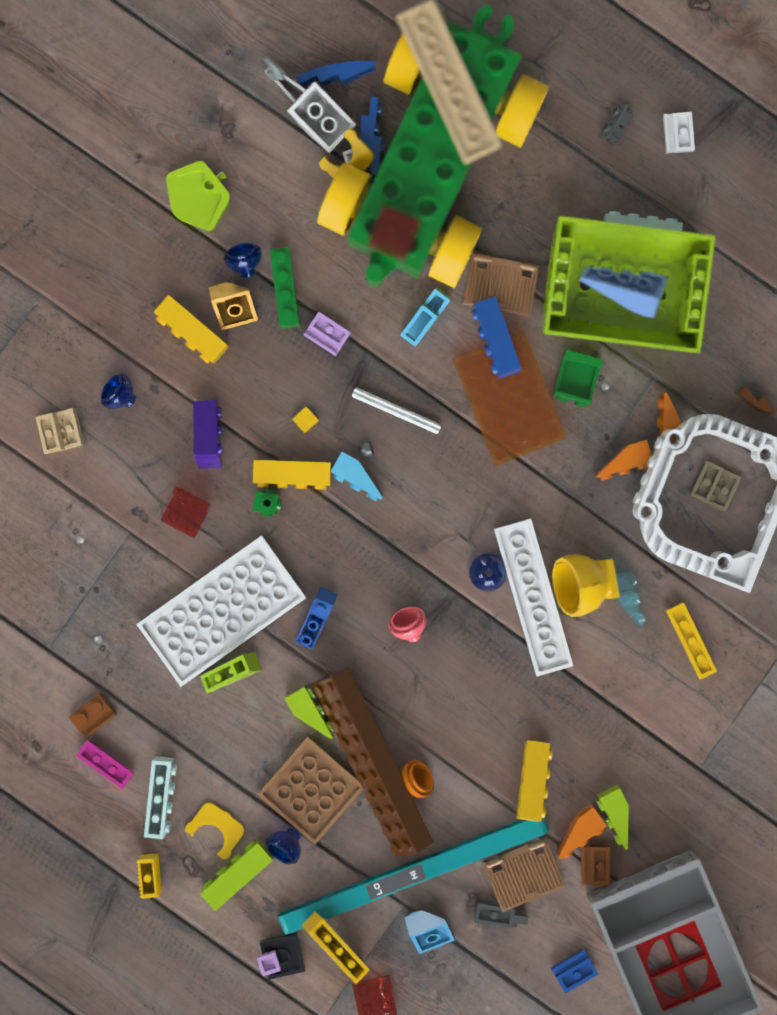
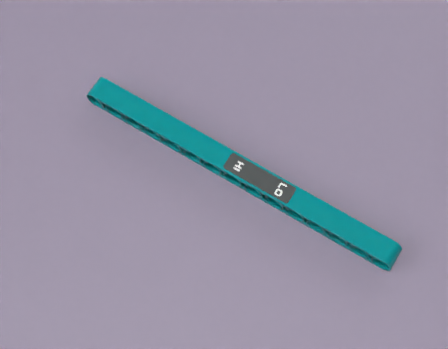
(413, 873)

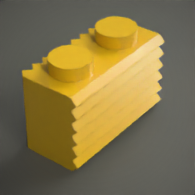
(149, 875)

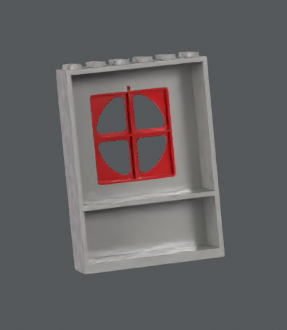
(653, 907)

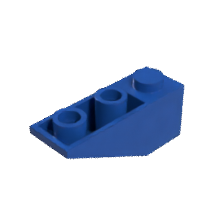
(316, 618)

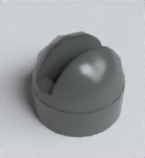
(366, 449)

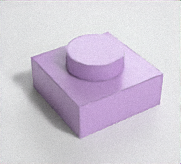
(269, 963)

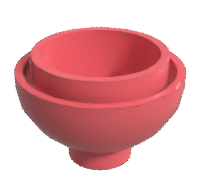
(408, 624)

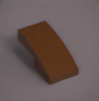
(760, 404)

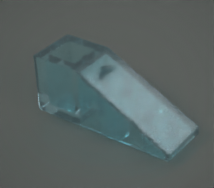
(629, 598)

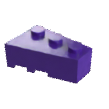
(207, 434)

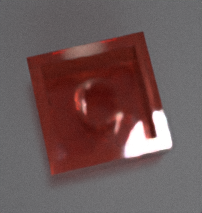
(394, 233)

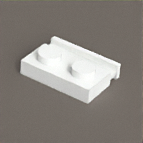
(678, 132)

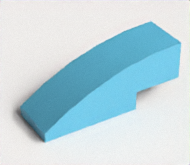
(426, 316)

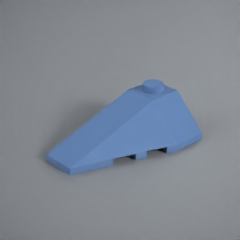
(633, 291)

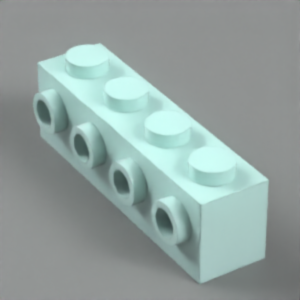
(159, 797)

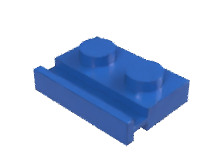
(574, 971)

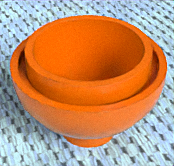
(418, 779)

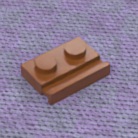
(92, 715)
(595, 865)

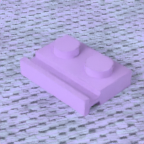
(327, 334)

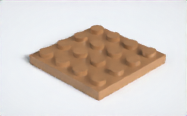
(311, 790)

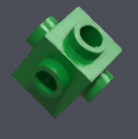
(260, 499)

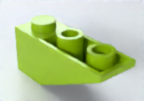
(305, 708)
(617, 810)

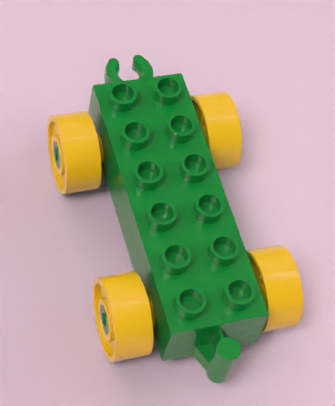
(423, 164)

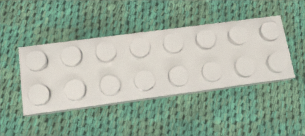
(533, 597)

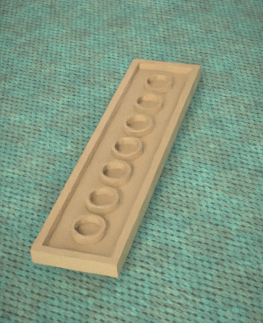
(448, 81)

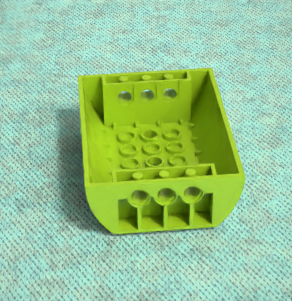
(620, 247)

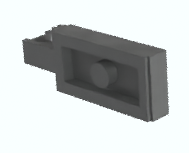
(494, 916)

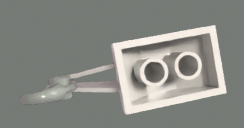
(313, 110)

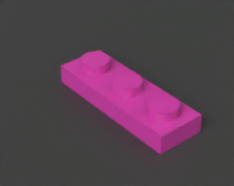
(105, 764)

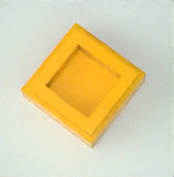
(305, 420)

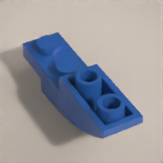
(369, 129)

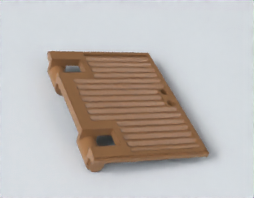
(505, 281)
(524, 875)

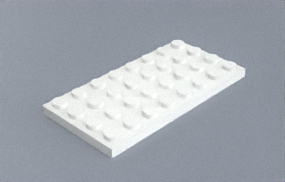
(221, 611)

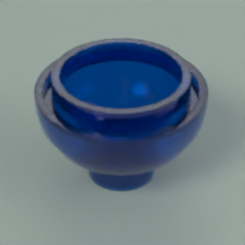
(243, 259)
(118, 392)
(480, 565)
(284, 846)

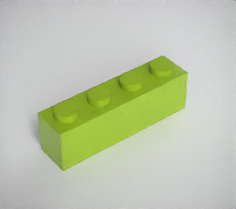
(236, 875)

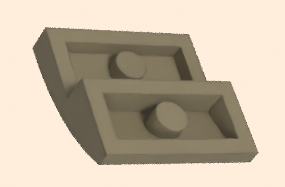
(716, 486)

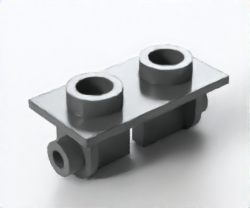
(620, 116)

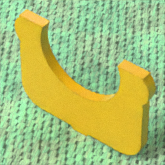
(361, 156)
(213, 815)

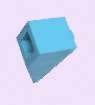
(352, 471)

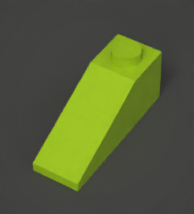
(231, 672)

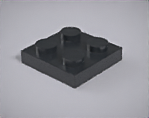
(288, 953)

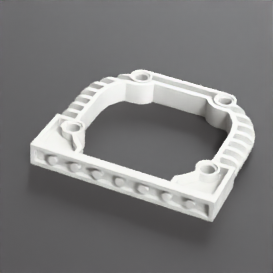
(741, 568)

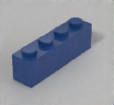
(497, 337)

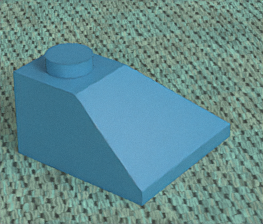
(427, 930)

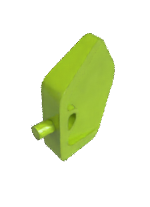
(198, 195)

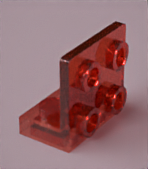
(186, 512)
(375, 996)

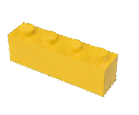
(191, 329)
(291, 473)
(533, 781)
(335, 947)

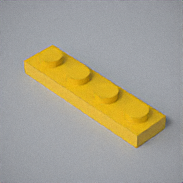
(691, 640)

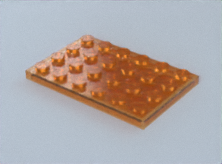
(513, 410)

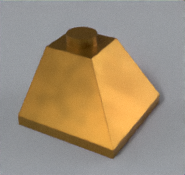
(232, 305)

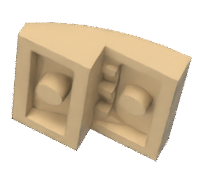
(60, 431)

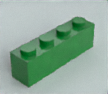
(284, 288)

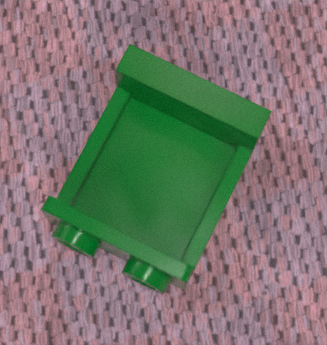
(577, 378)

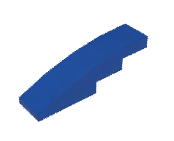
(343, 72)

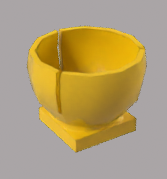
(583, 583)

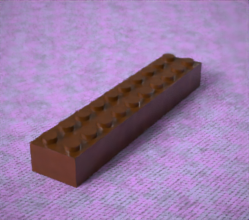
(372, 763)

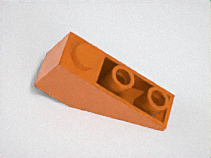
(668, 416)
(629, 457)
(583, 827)

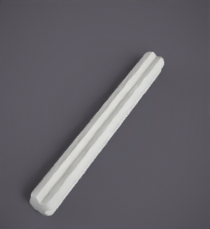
(396, 410)

